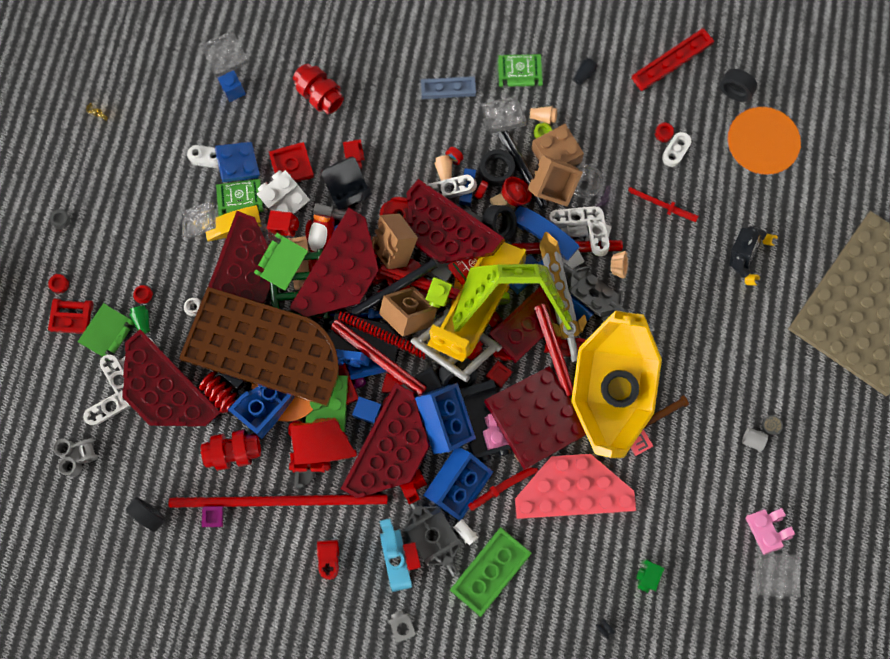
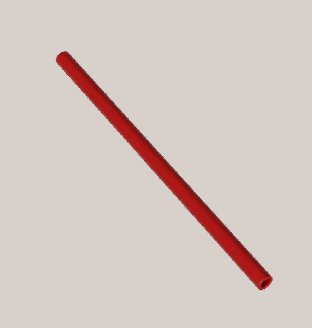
(277, 501)

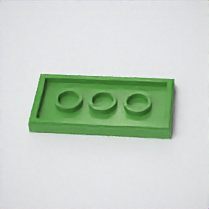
(490, 571)

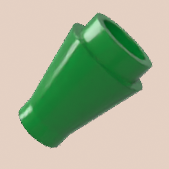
(140, 318)

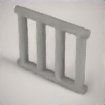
(449, 364)

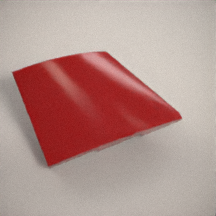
(320, 442)

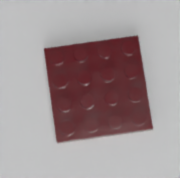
(536, 417)

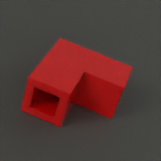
(409, 489)
(411, 556)

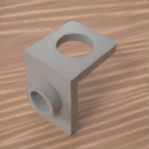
(398, 618)

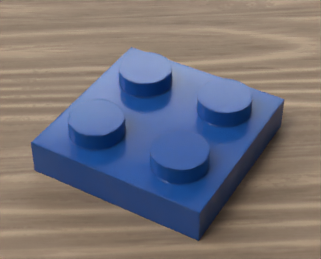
(237, 162)

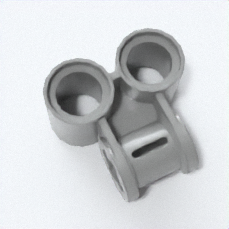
(77, 454)

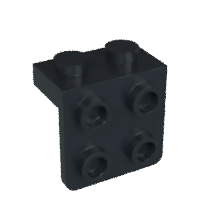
(345, 183)

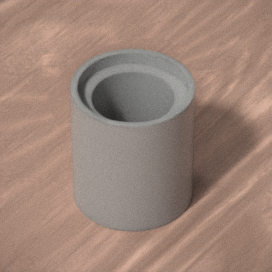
(755, 439)

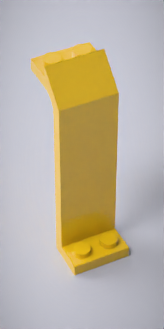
(462, 343)

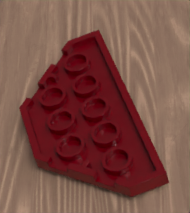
(447, 230)
(240, 259)
(341, 271)
(160, 389)
(392, 447)

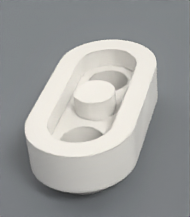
(676, 150)
(204, 156)

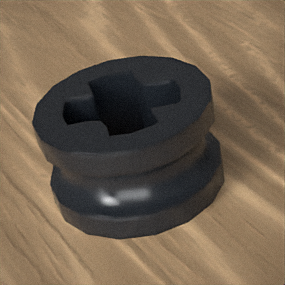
(605, 629)

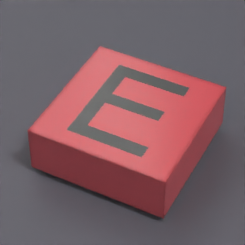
(641, 444)

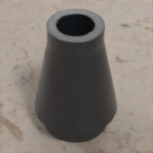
(585, 70)

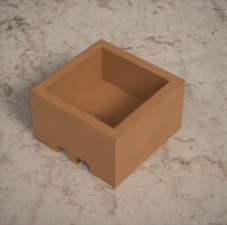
(555, 180)
(394, 241)

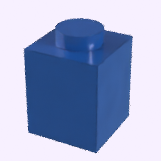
(231, 86)
(367, 410)

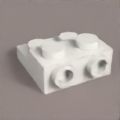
(282, 194)

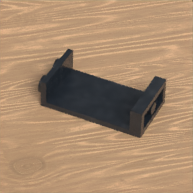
(384, 347)
(474, 402)

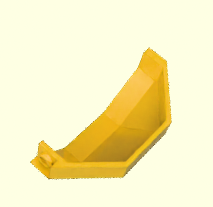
(625, 345)

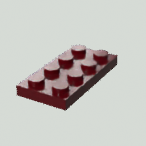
(522, 328)

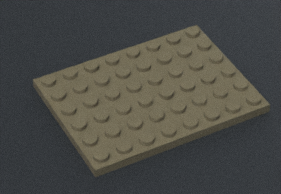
(851, 306)

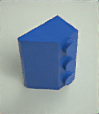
(445, 418)
(458, 483)

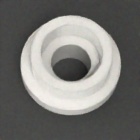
(189, 303)

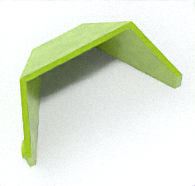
(484, 280)

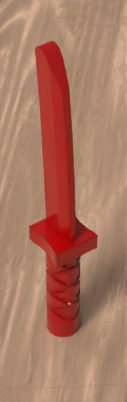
(671, 208)
(494, 491)

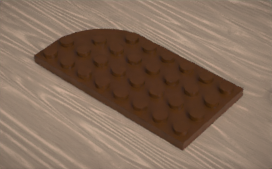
(263, 346)

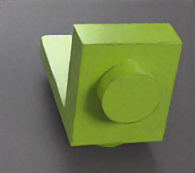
(439, 292)

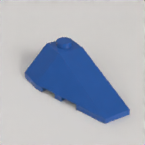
(260, 408)

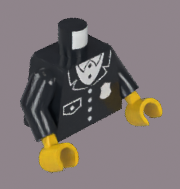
(746, 249)

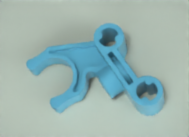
(393, 548)

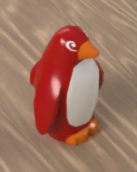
(319, 231)

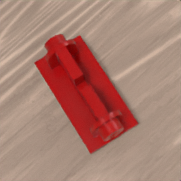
(314, 467)

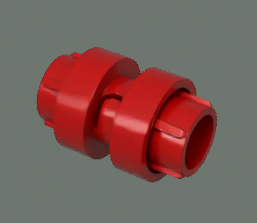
(323, 92)
(223, 451)

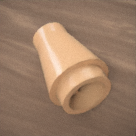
(544, 114)
(444, 167)

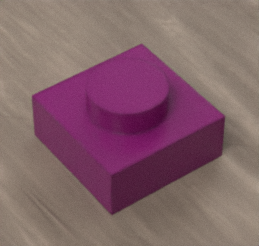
(212, 516)

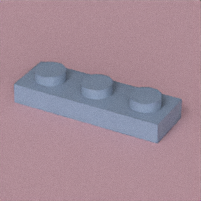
(448, 87)

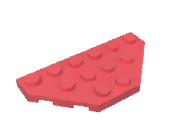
(574, 487)

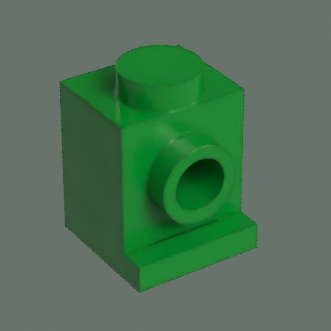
(649, 576)

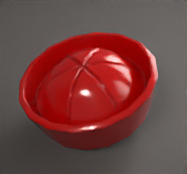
(516, 192)

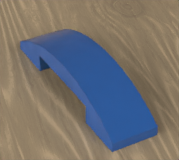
(539, 225)

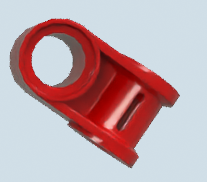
(328, 555)

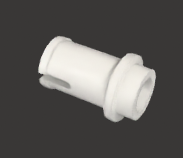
(466, 532)

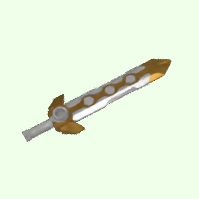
(553, 260)

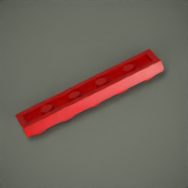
(672, 59)

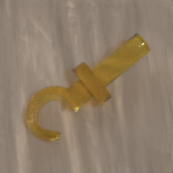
(96, 112)

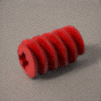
(217, 392)

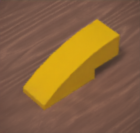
(224, 223)

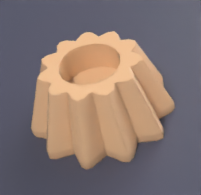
(619, 264)

